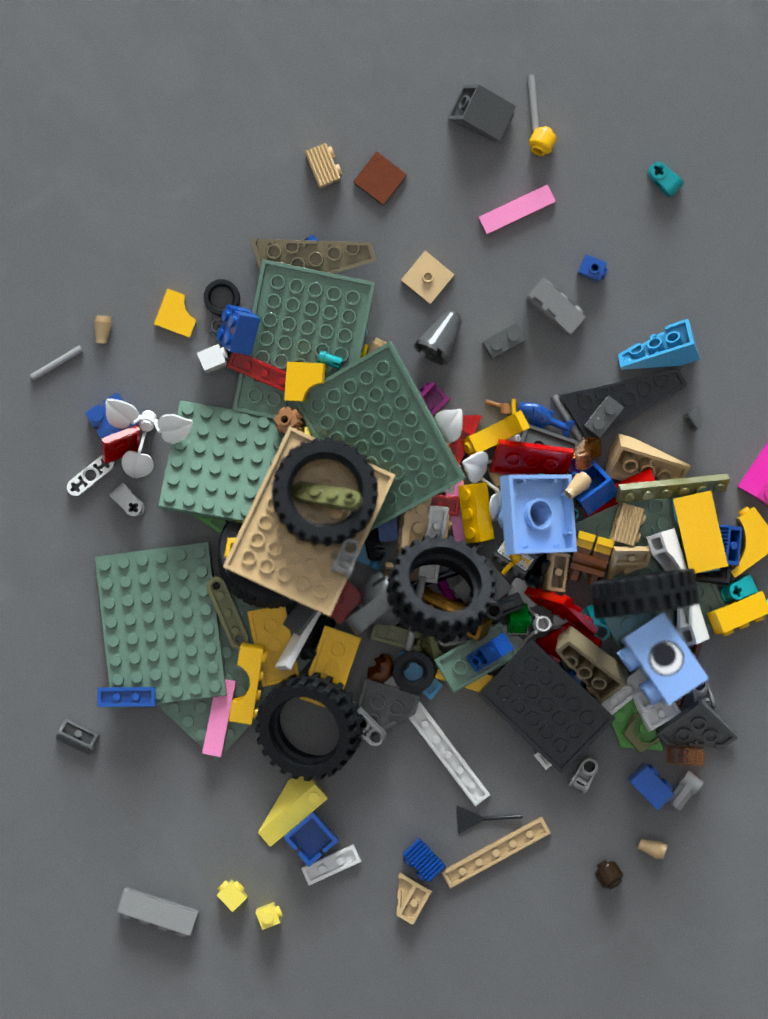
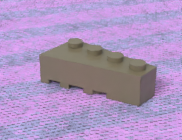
(592, 665)

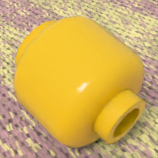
(542, 141)

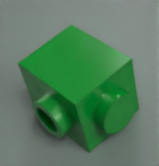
(519, 620)

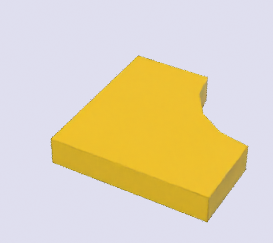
(173, 314)
(301, 378)

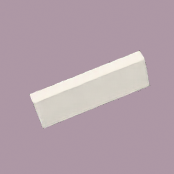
(331, 864)

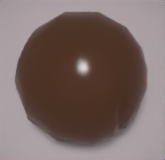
(382, 670)

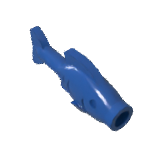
(541, 416)

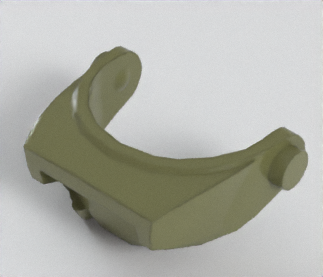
(630, 735)

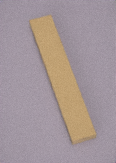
(495, 852)

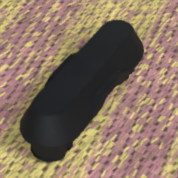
(374, 548)
(308, 650)

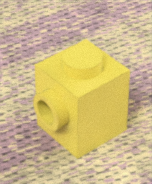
(231, 894)
(269, 915)

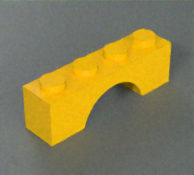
(250, 659)

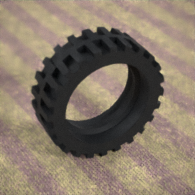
(317, 450)
(456, 557)
(644, 593)
(283, 752)

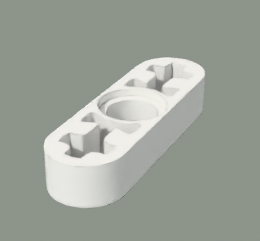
(76, 480)

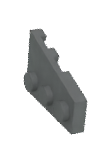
(541, 436)

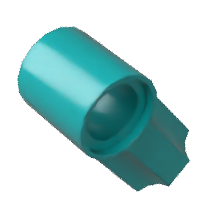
(589, 611)

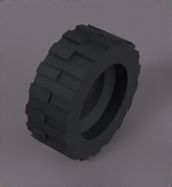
(413, 686)

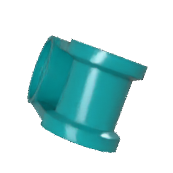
(666, 180)
(738, 589)

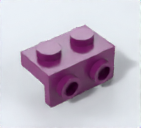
(434, 397)

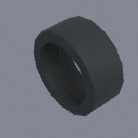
(220, 283)

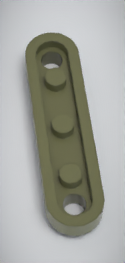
(326, 496)
(227, 612)

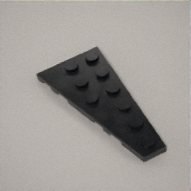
(633, 394)

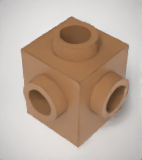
(291, 415)

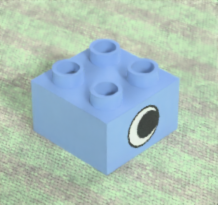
(663, 661)

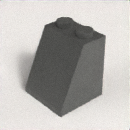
(482, 112)

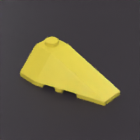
(292, 806)

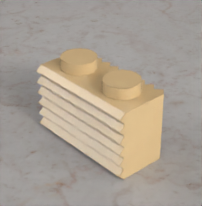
(323, 166)
(627, 524)
(556, 572)

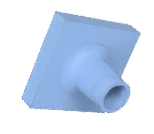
(537, 514)

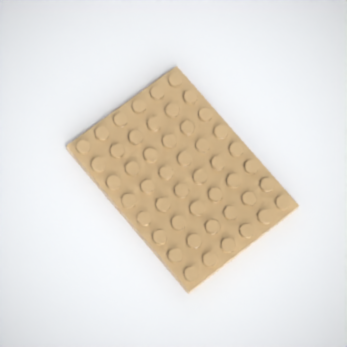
(282, 561)

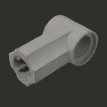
(687, 786)

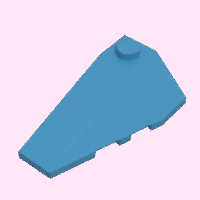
(670, 348)

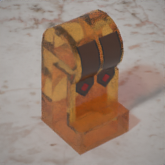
(586, 451)
(685, 755)

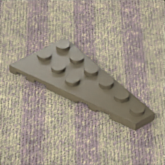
(314, 254)

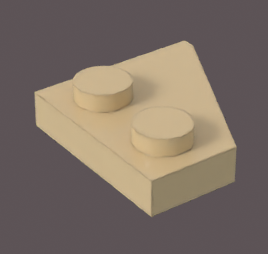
(628, 559)
(411, 898)

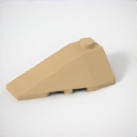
(631, 456)

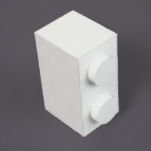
(213, 358)

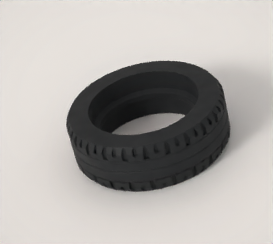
(242, 587)

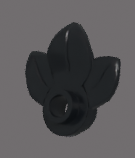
(535, 576)

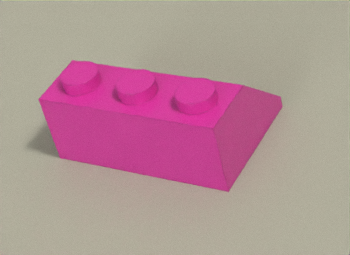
(756, 479)

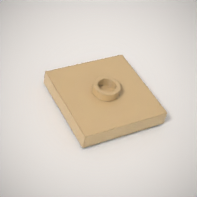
(427, 277)

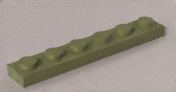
(671, 488)

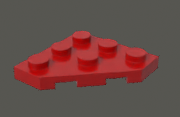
(562, 607)

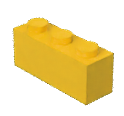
(475, 512)
(738, 614)

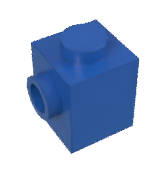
(592, 268)

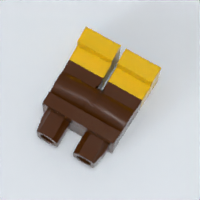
(593, 563)

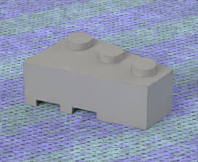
(556, 306)

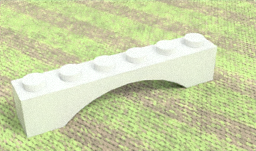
(667, 551)

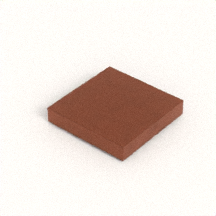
(380, 178)

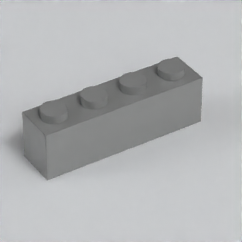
(157, 911)

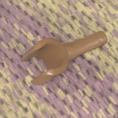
(505, 407)

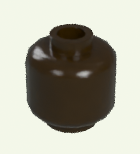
(608, 874)

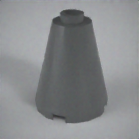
(440, 338)

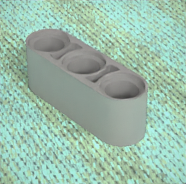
(372, 726)

